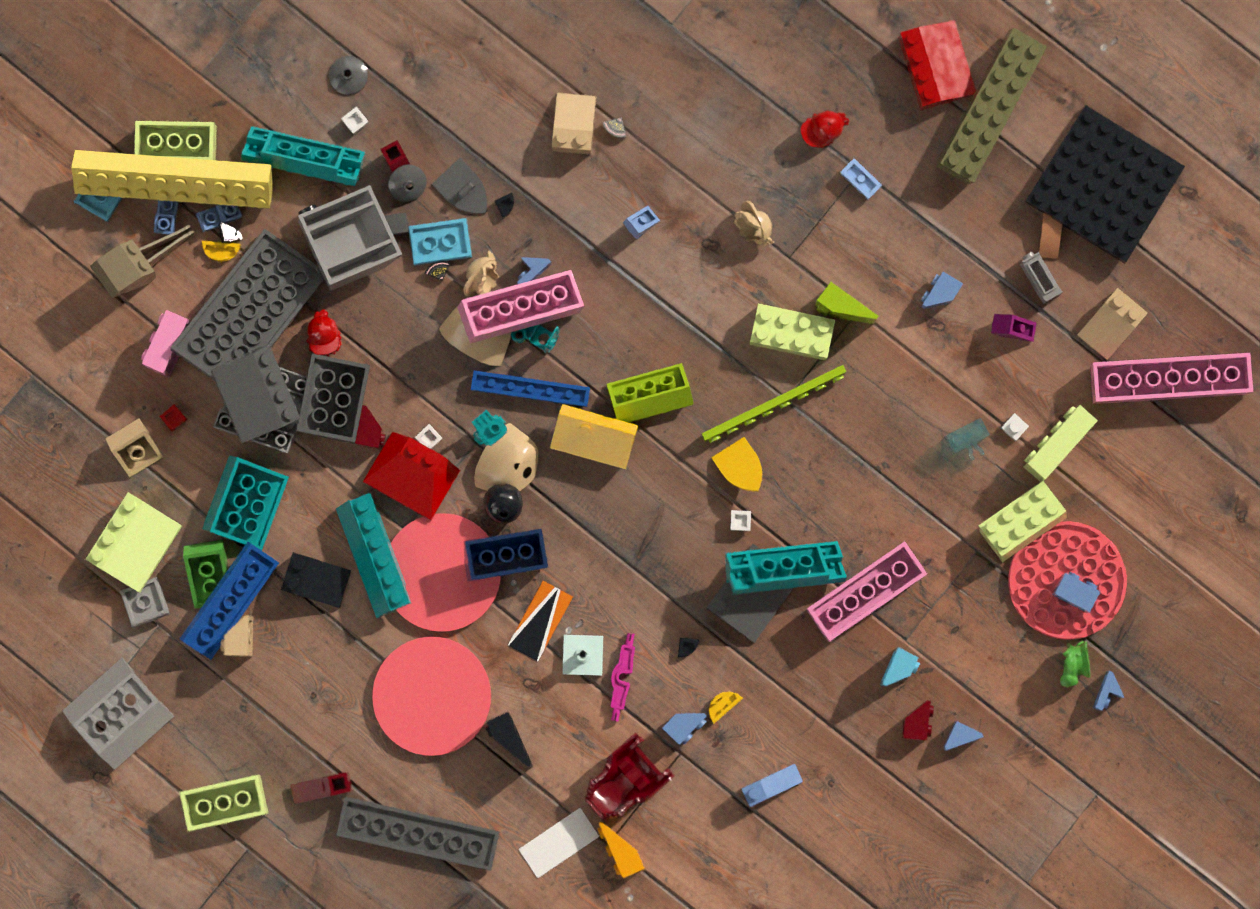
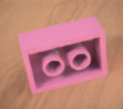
(159, 356)

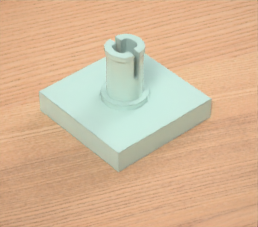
(582, 655)

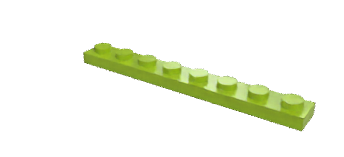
(766, 408)

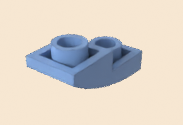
(166, 217)
(212, 217)

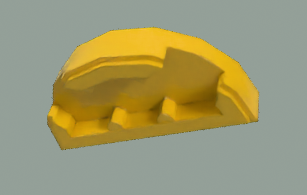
(220, 251)
(722, 704)

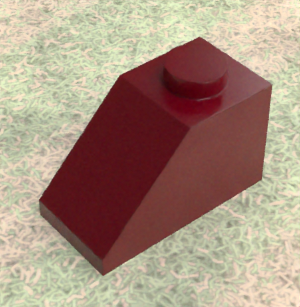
(369, 431)

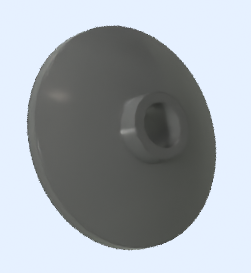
(351, 84)
(402, 177)

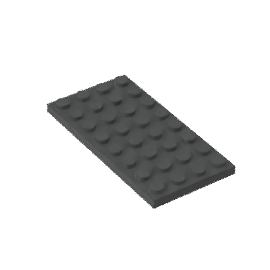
(250, 305)

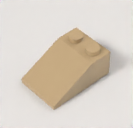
(573, 123)
(1112, 324)

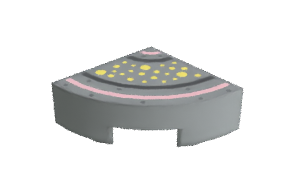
(615, 128)

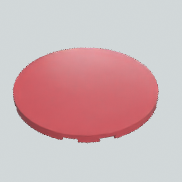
(1042, 563)
(436, 573)
(431, 696)

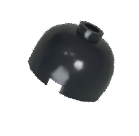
(503, 503)

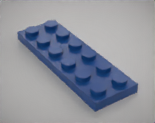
(229, 600)

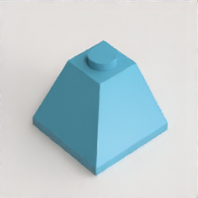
(900, 666)

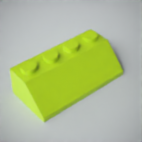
(650, 393)

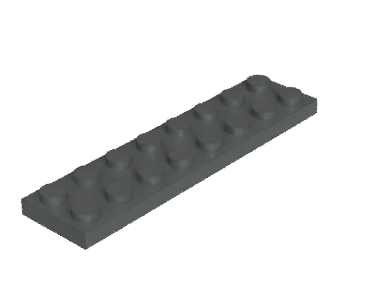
(418, 833)

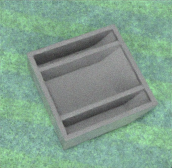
(349, 237)

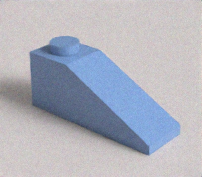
(771, 785)

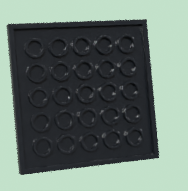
(1105, 184)

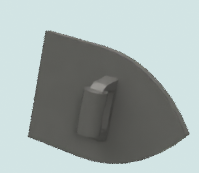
(462, 188)

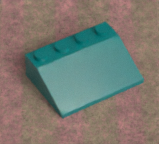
(245, 502)

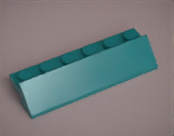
(303, 156)
(373, 555)
(784, 567)

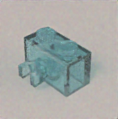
(967, 437)

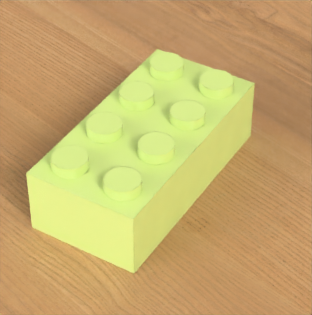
(176, 139)
(792, 332)
(1060, 443)
(1022, 521)
(224, 802)

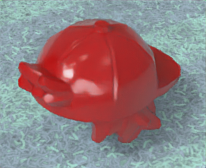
(823, 128)
(323, 334)

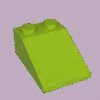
(841, 305)

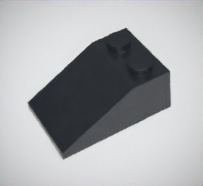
(315, 580)
(506, 734)

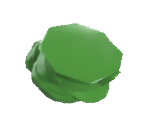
(1075, 664)

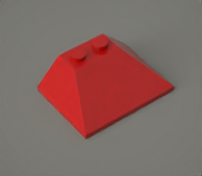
(412, 474)

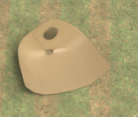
(487, 351)
(498, 461)

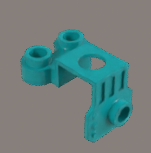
(532, 334)
(488, 428)

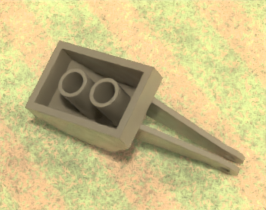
(126, 266)

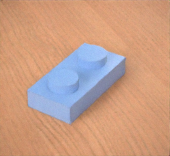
(861, 179)

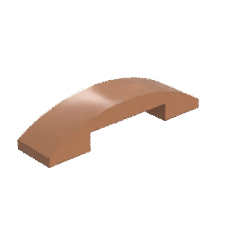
(1050, 237)

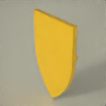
(740, 465)

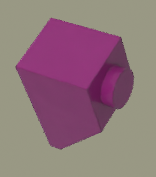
(1013, 327)

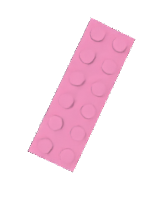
(520, 306)
(866, 591)

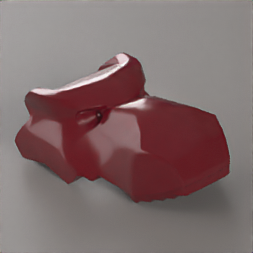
(625, 781)

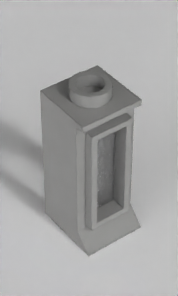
(1040, 277)

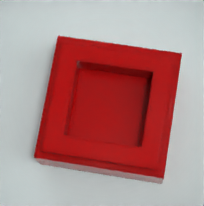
(173, 417)

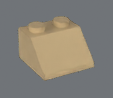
(134, 447)
(239, 639)

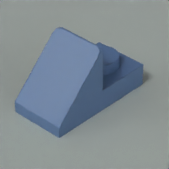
(641, 222)
(536, 266)
(1108, 686)

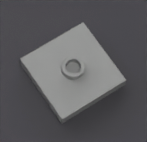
(146, 605)

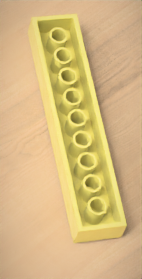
(172, 179)

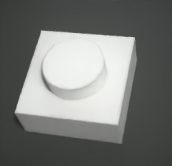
(355, 120)
(1014, 427)
(429, 437)
(740, 520)

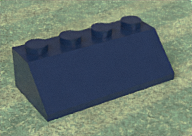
(504, 555)

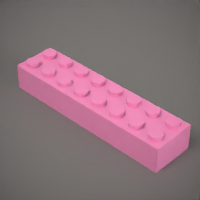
(1171, 378)

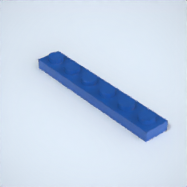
(530, 388)

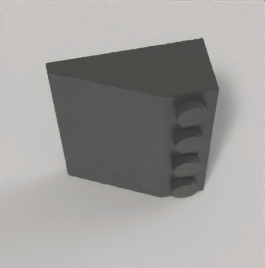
(255, 393)
(333, 398)
(747, 611)

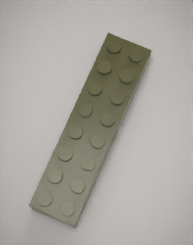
(991, 106)

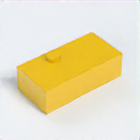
(594, 436)

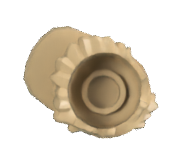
(754, 224)
(481, 276)

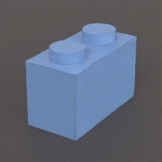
(1076, 592)

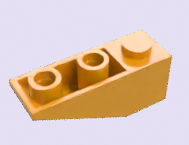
(625, 855)

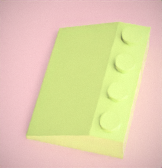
(133, 542)

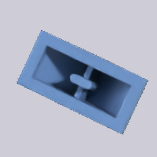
(960, 735)

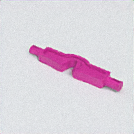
(620, 687)

